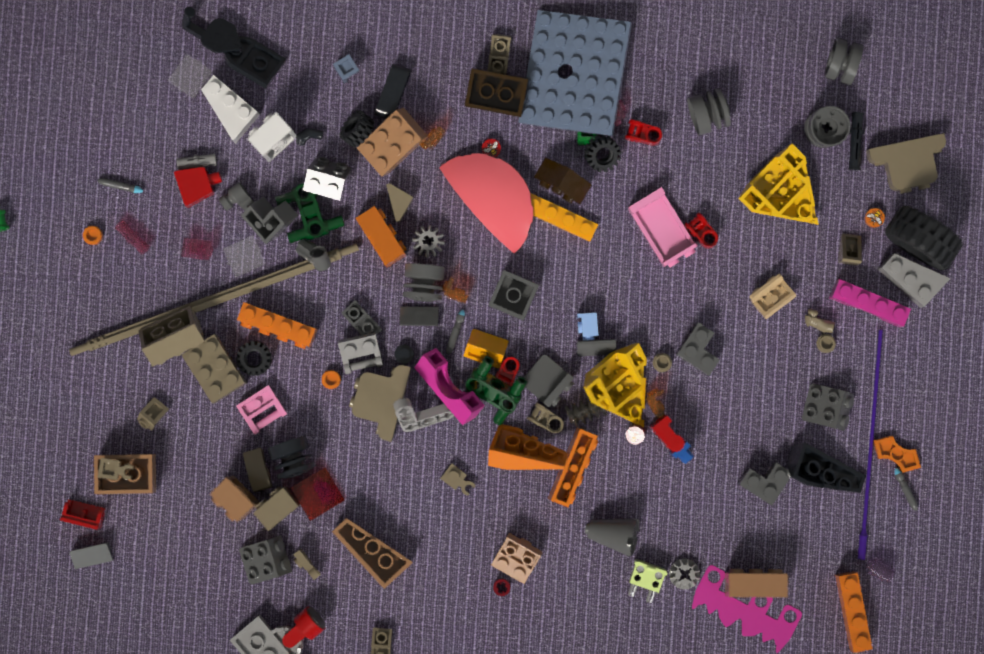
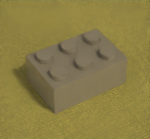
(171, 336)
(214, 369)

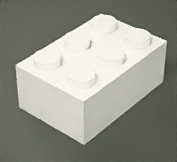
(271, 136)

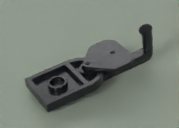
(240, 52)

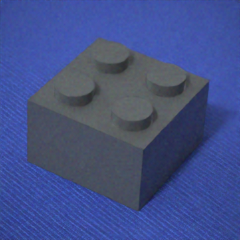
(513, 295)

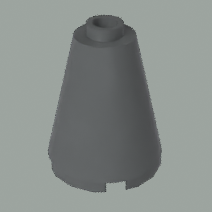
(614, 533)

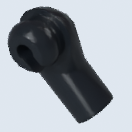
(306, 134)

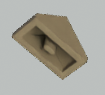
(400, 201)
(850, 249)

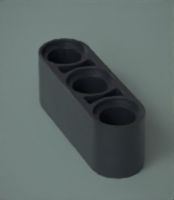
(392, 91)

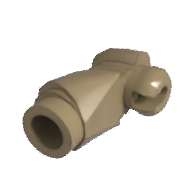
(819, 323)

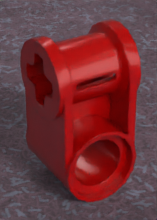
(642, 132)
(701, 230)
(506, 375)

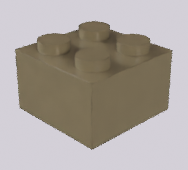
(276, 508)

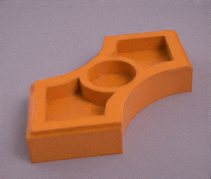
(888, 449)

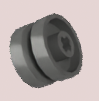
(844, 61)

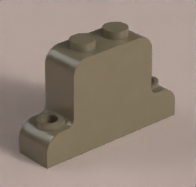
(909, 162)
(376, 399)

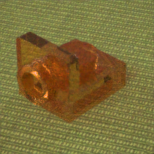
(434, 138)
(456, 294)
(656, 406)

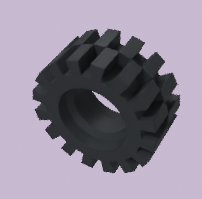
(356, 128)
(611, 159)
(242, 358)

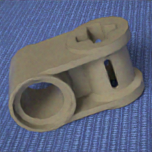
(544, 418)

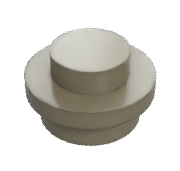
(825, 343)
(662, 362)

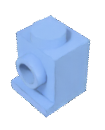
(588, 326)

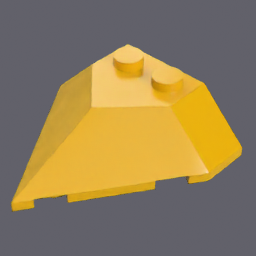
(782, 188)
(619, 383)

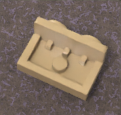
(772, 296)

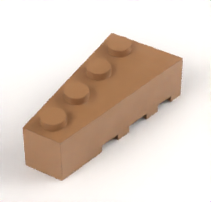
(376, 557)

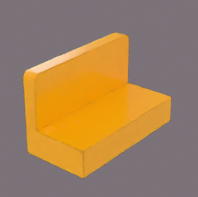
(484, 344)

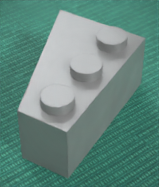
(913, 279)

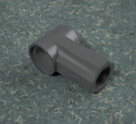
(314, 254)

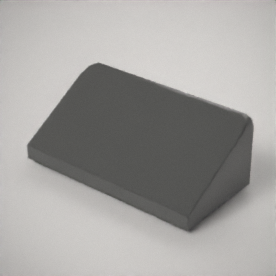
(419, 316)
(596, 347)
(91, 555)

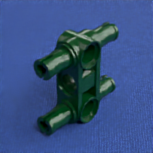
(310, 215)
(494, 390)

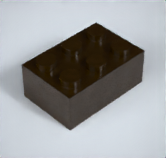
(496, 92)

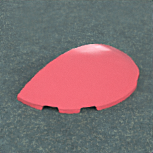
(494, 195)

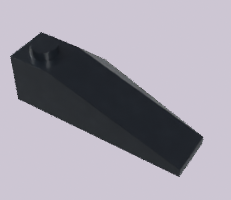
(821, 470)

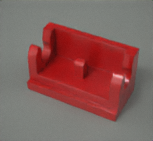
(83, 514)

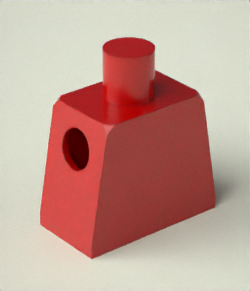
(196, 184)

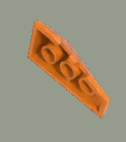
(518, 451)

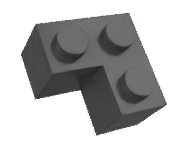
(269, 221)
(693, 350)
(767, 487)

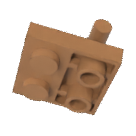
(516, 558)

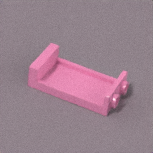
(662, 228)

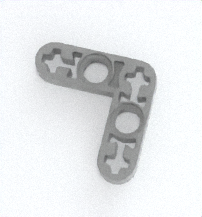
(412, 421)

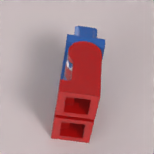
(673, 442)

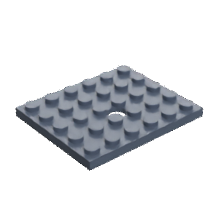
(591, 94)

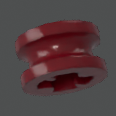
(507, 585)

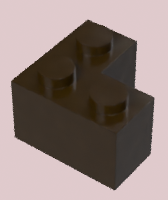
(562, 181)

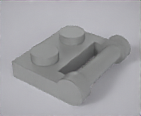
(358, 347)

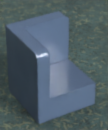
(346, 68)

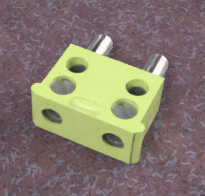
(648, 574)

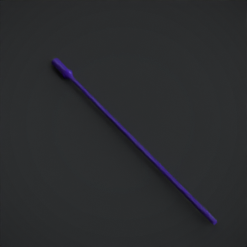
(863, 535)

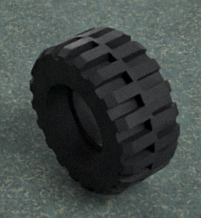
(923, 237)

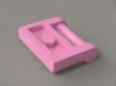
(259, 403)

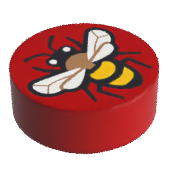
(491, 148)

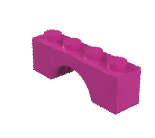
(869, 302)
(434, 371)

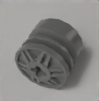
(710, 111)
(835, 120)
(423, 282)

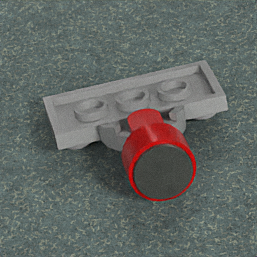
(261, 639)

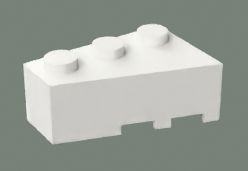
(230, 108)

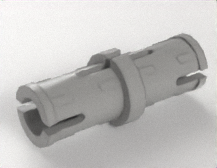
(196, 161)

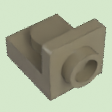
(152, 414)

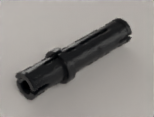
(856, 141)

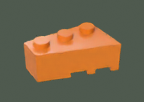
(381, 236)

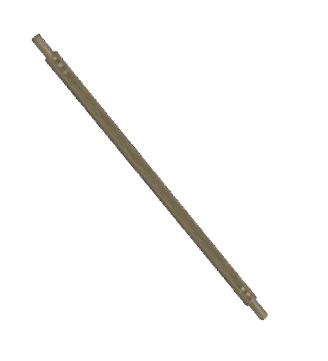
(211, 300)

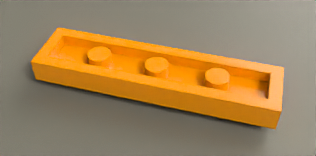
(563, 218)

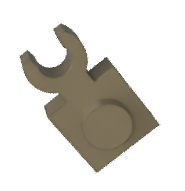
(112, 469)
(455, 477)
(303, 561)

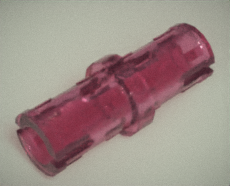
(132, 237)

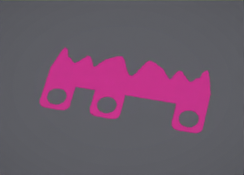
(753, 617)

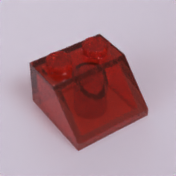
(317, 494)

